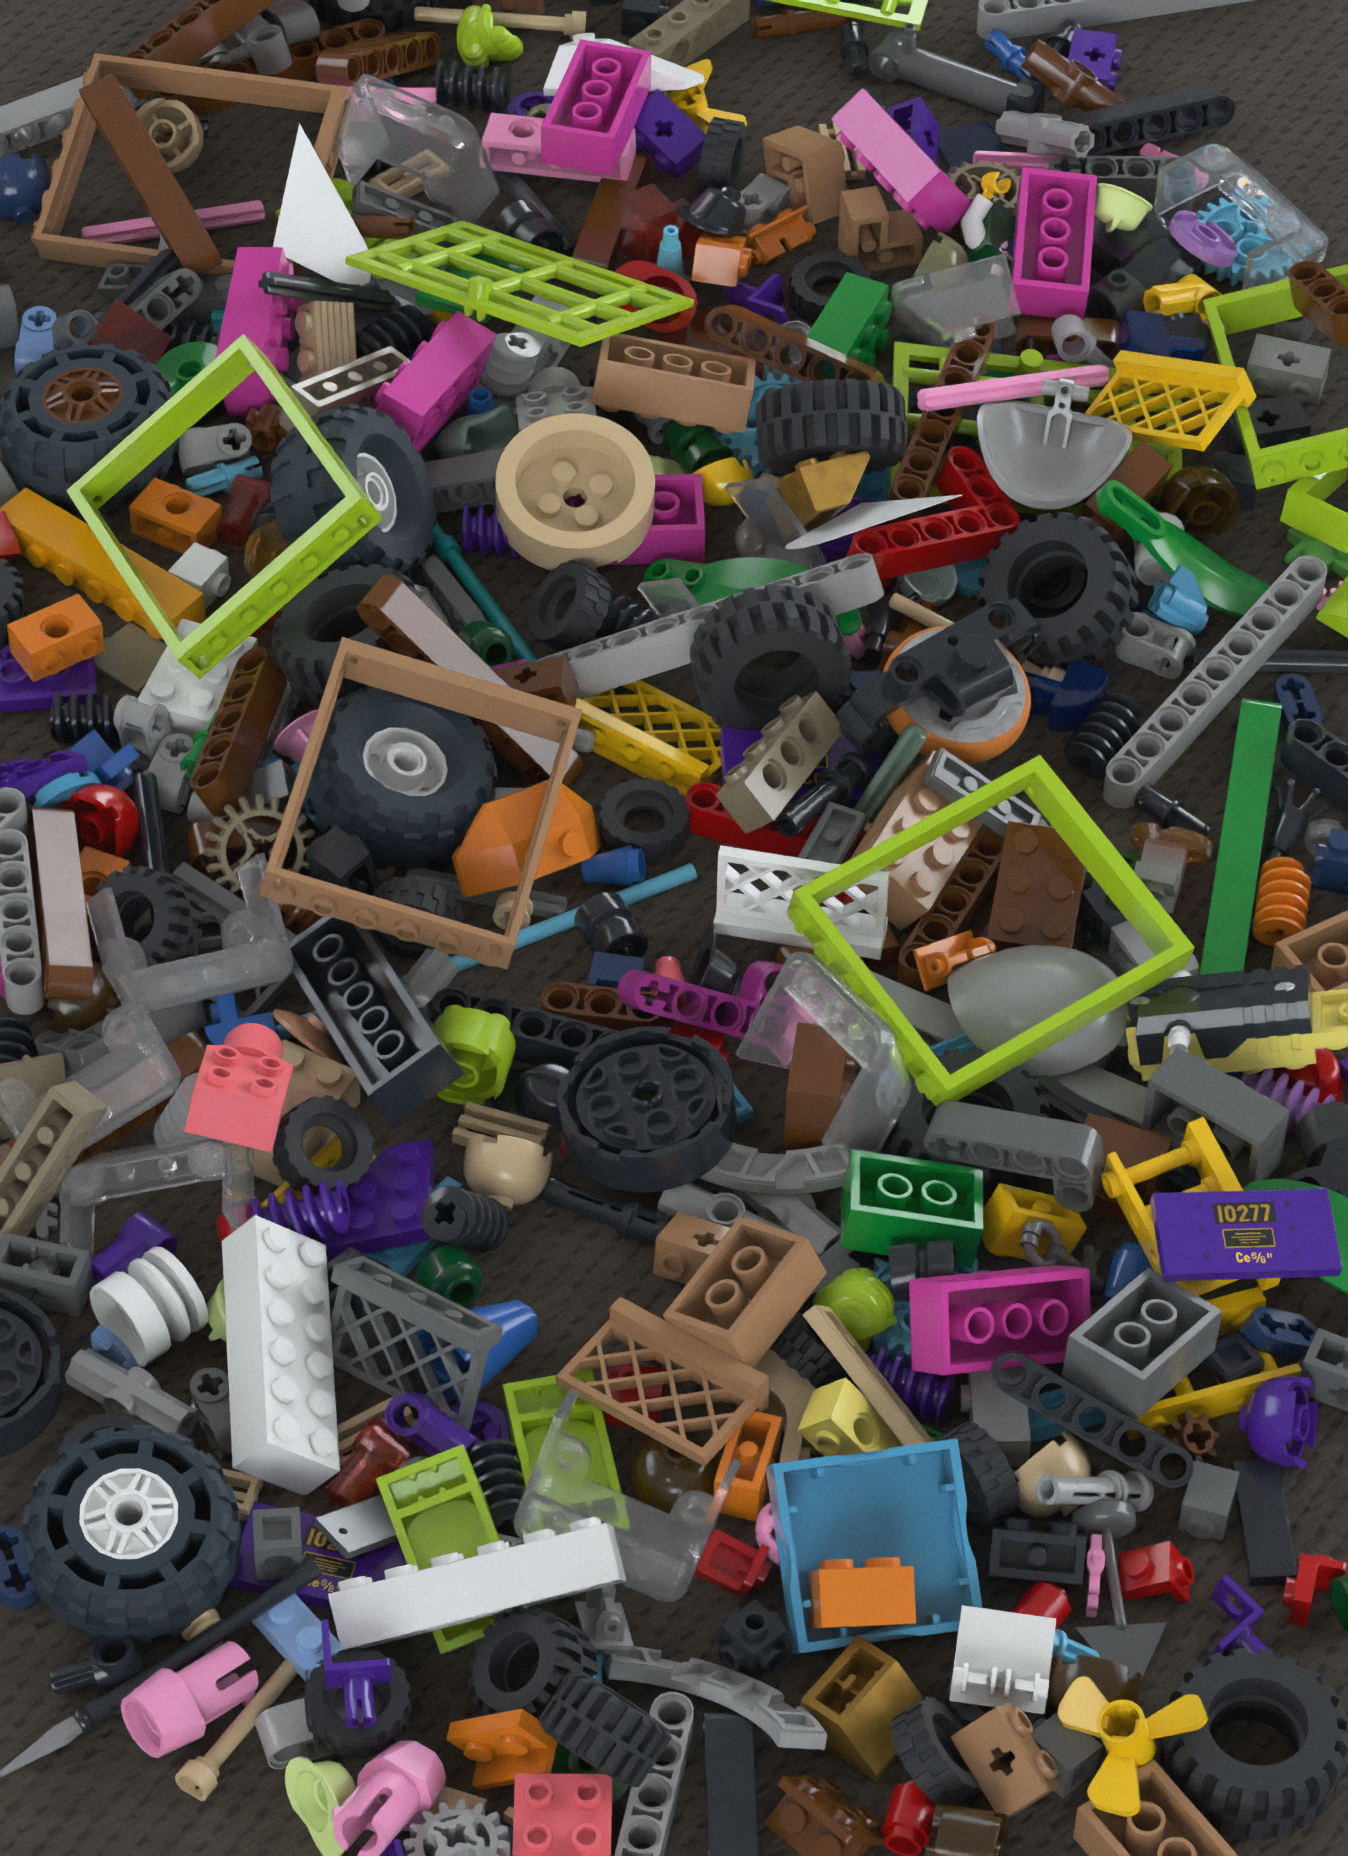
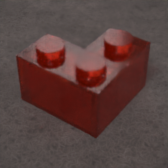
(643, 220)

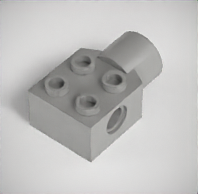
(553, 393)

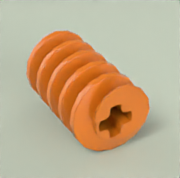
(1281, 900)

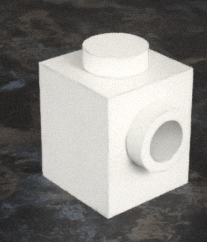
(204, 570)

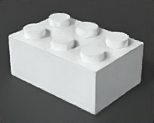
(186, 697)

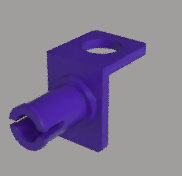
(762, 300)
(1247, 1619)
(356, 1681)

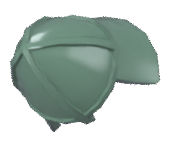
(477, 433)

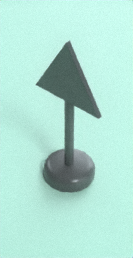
(1120, 1642)

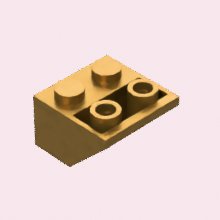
(822, 488)
(858, 1704)

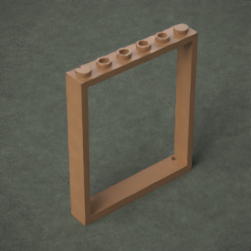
(176, 79)
(456, 693)

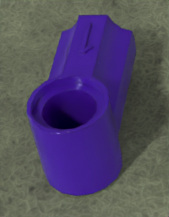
(135, 1238)
(434, 1430)

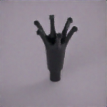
(882, 621)
(1290, 822)

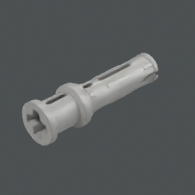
(1087, 1490)

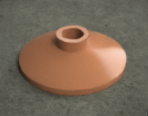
(310, 1032)

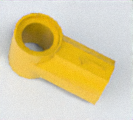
(1179, 297)

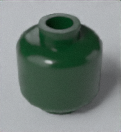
(488, 642)
(451, 1274)

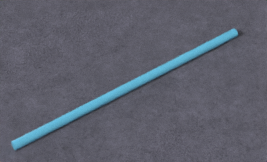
(566, 920)

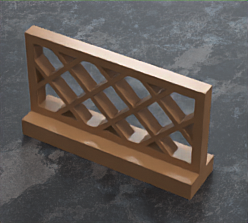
(684, 1360)

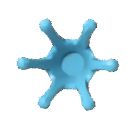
(670, 252)

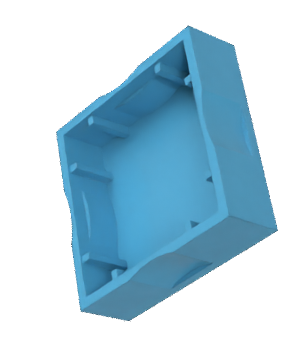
(870, 1507)

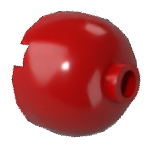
(105, 819)

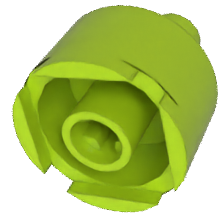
(481, 1048)

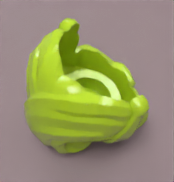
(481, 41)
(859, 1303)

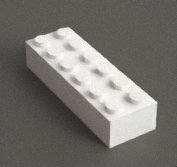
(280, 1356)
(478, 1586)

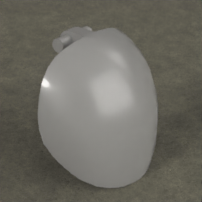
(1050, 453)
(1025, 985)

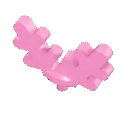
(1095, 1564)

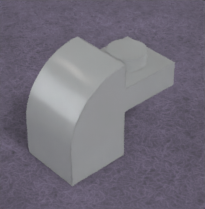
(1162, 872)

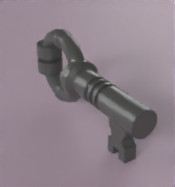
(1057, 1253)

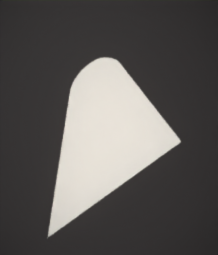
(315, 222)
(862, 517)

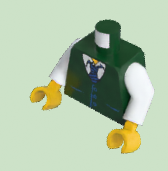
(988, 224)

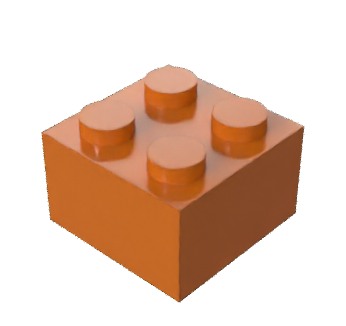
(861, 1596)

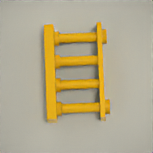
(1197, 1150)
(1223, 1397)

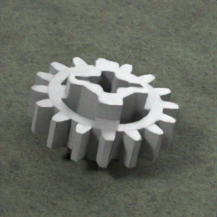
(458, 1833)

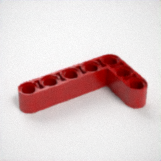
(947, 537)
(713, 821)

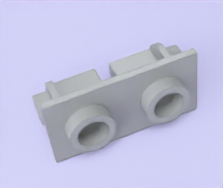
(604, 1621)

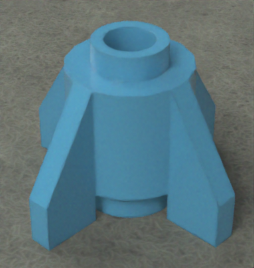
(1179, 604)

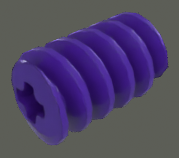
(484, 532)
(310, 1213)
(914, 1387)

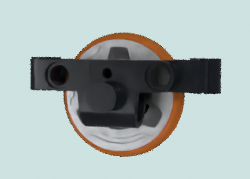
(954, 684)

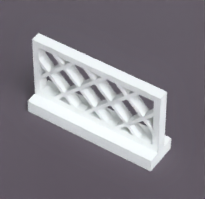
(766, 919)

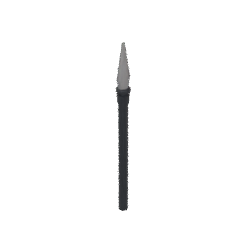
(102, 1707)

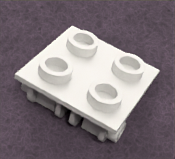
(1002, 1659)

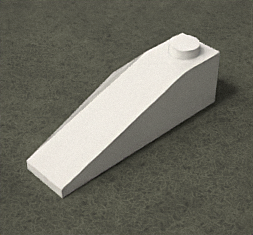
(664, 74)

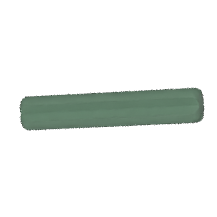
(891, 771)

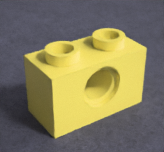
(844, 1422)

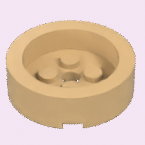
(568, 458)

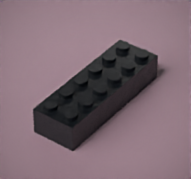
(372, 1016)

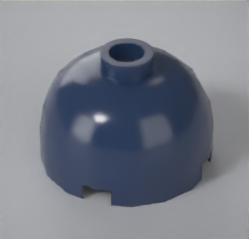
(22, 187)

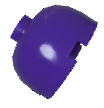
(1278, 1414)

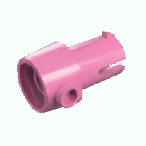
(175, 1707)
(390, 1796)

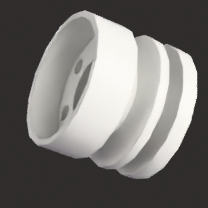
(150, 1304)

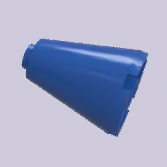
(518, 1332)

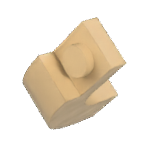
(787, 1399)

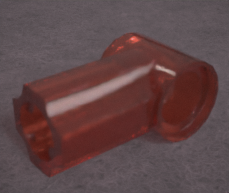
(245, 501)
(374, 1455)

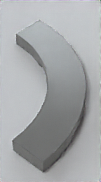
(787, 1173)
(724, 1686)

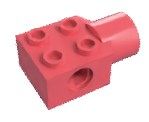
(241, 1089)
(562, 1815)

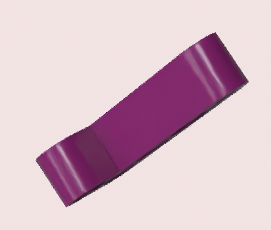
(700, 1001)

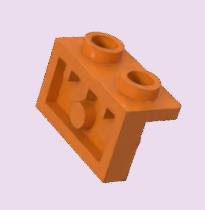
(503, 1746)

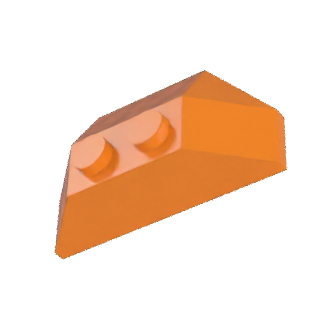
(502, 832)

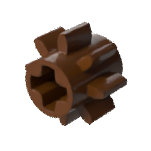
(265, 426)
(1200, 1433)

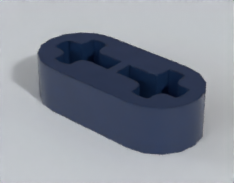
(1306, 703)
(1278, 1332)
(18, 1565)

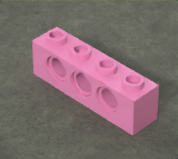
(515, 147)

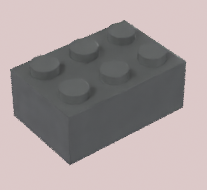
(1241, 1119)
(1141, 1343)

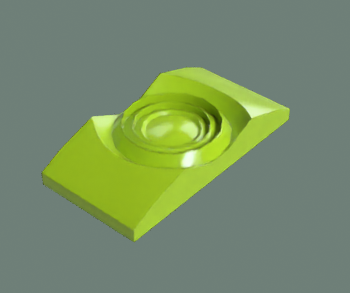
(530, 1412)
(440, 1512)

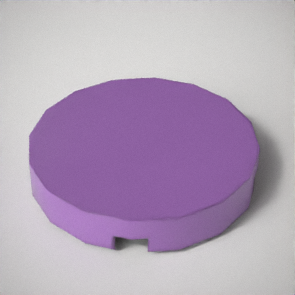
(1204, 241)

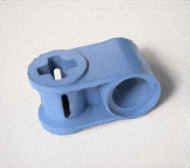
(34, 336)

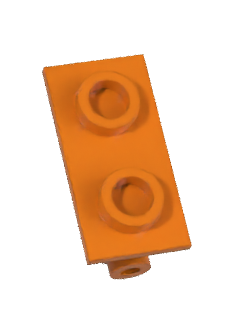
(786, 227)
(941, 957)

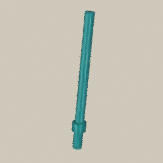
(450, 552)

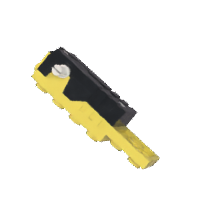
(1236, 1020)

